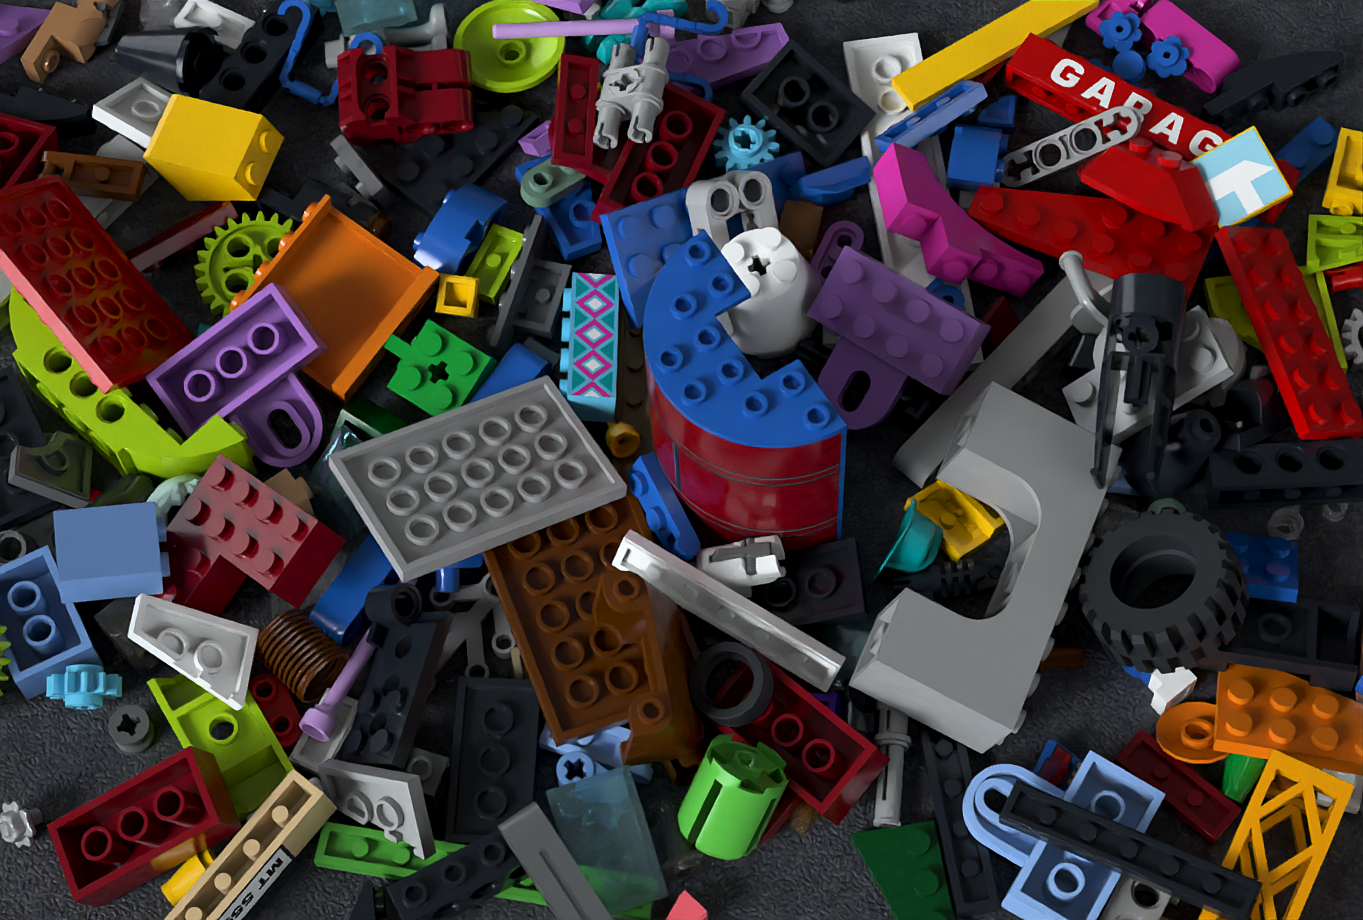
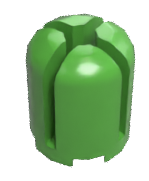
(732, 797)

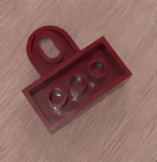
(656, 167)
(822, 753)

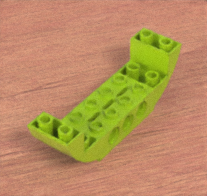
(111, 421)

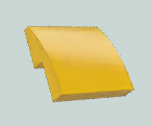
(964, 519)

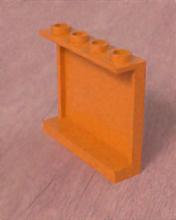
(349, 291)

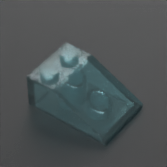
(609, 838)

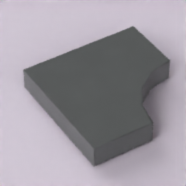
(55, 470)

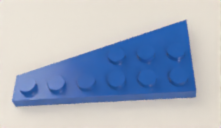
(652, 230)

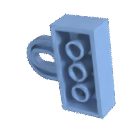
(1051, 879)

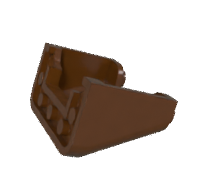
(665, 720)

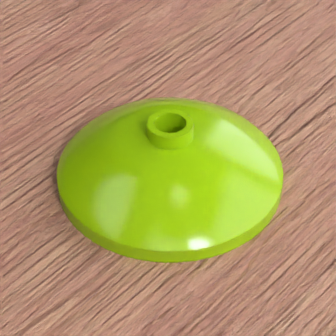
(491, 57)

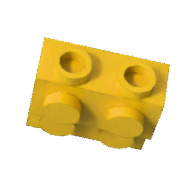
(1345, 180)

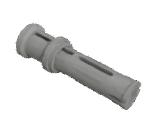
(893, 742)

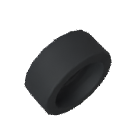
(706, 666)

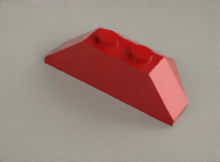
(1152, 183)

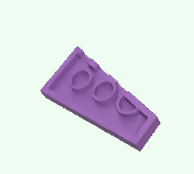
(725, 57)

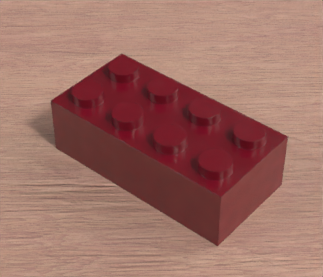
(144, 827)

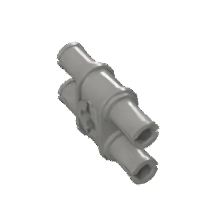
(631, 93)

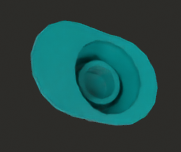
(914, 543)

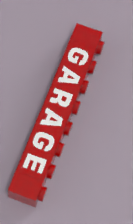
(1082, 90)

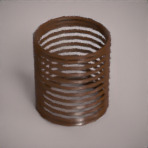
(277, 654)

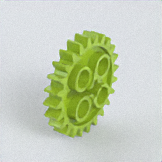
(256, 237)

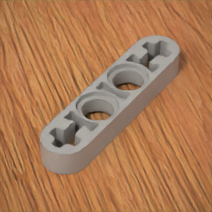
(1067, 143)

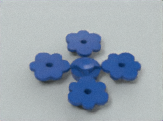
(1131, 64)

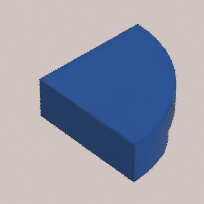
(1000, 114)

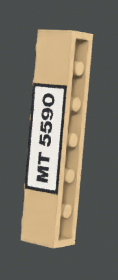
(257, 853)

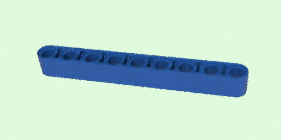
(342, 606)

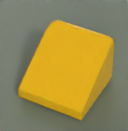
(458, 296)

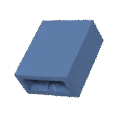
(110, 552)

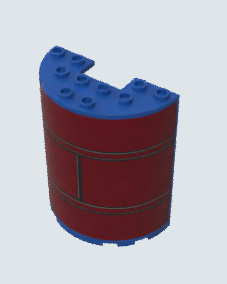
(733, 446)

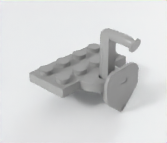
(1200, 364)

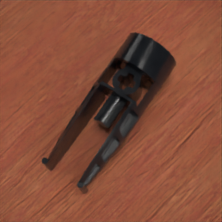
(1141, 311)

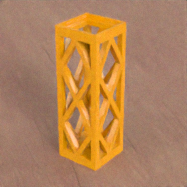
(1307, 859)

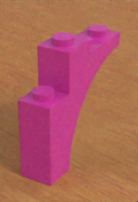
(949, 238)

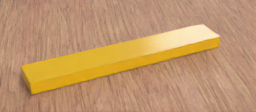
(985, 48)

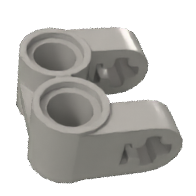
(755, 207)

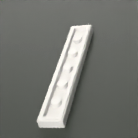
(730, 611)

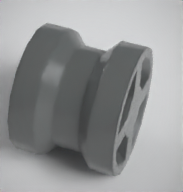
(137, 738)

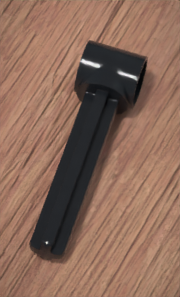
(913, 406)

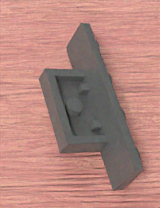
(534, 294)

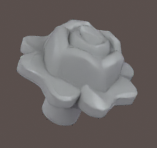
(18, 823)

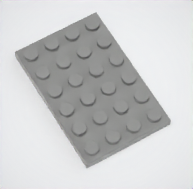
(476, 477)

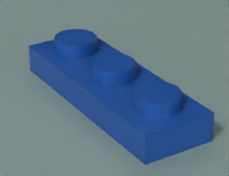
(934, 116)

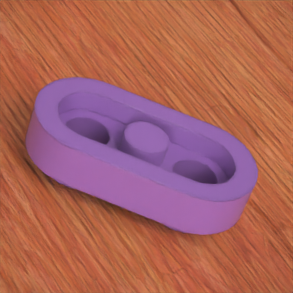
(830, 251)

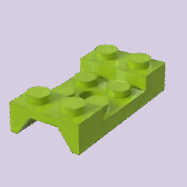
(248, 759)

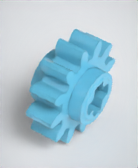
(744, 145)
(84, 686)

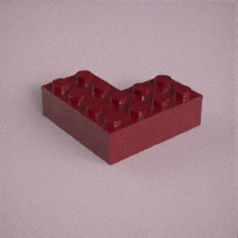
(239, 530)

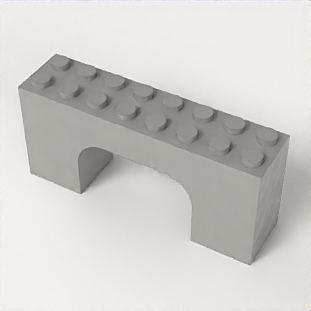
(976, 673)

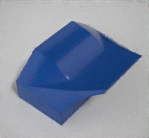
(832, 184)

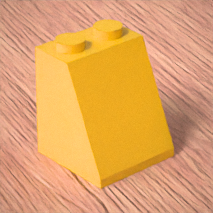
(213, 150)

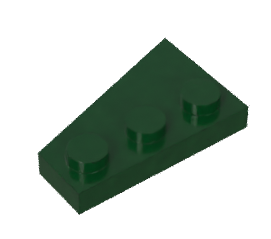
(907, 870)

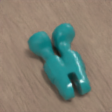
(626, 10)

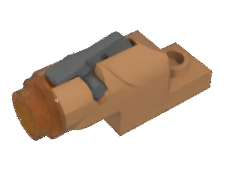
(71, 34)

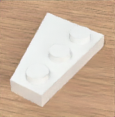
(198, 645)

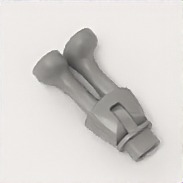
(434, 32)

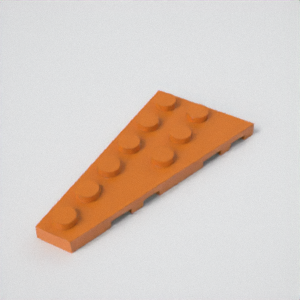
(1281, 712)

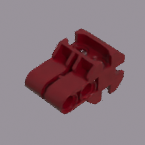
(422, 94)

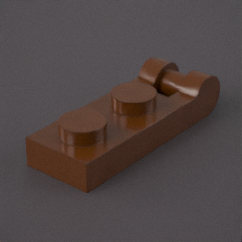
(96, 175)

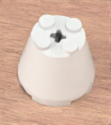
(780, 290)

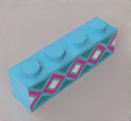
(592, 346)

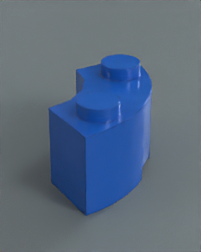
(975, 157)
(458, 230)

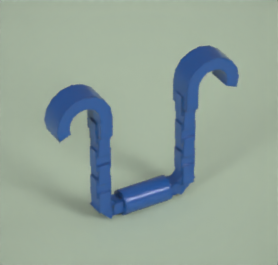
(640, 35)
(300, 88)

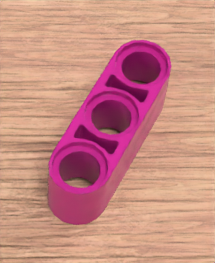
(1209, 56)

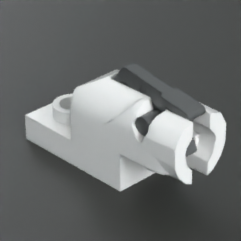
(743, 563)

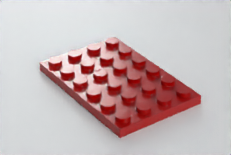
(84, 285)

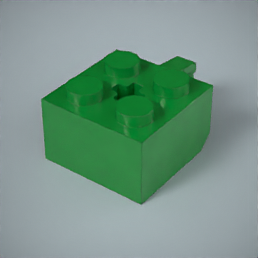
(429, 360)

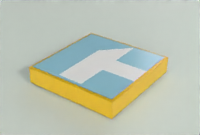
(1242, 178)

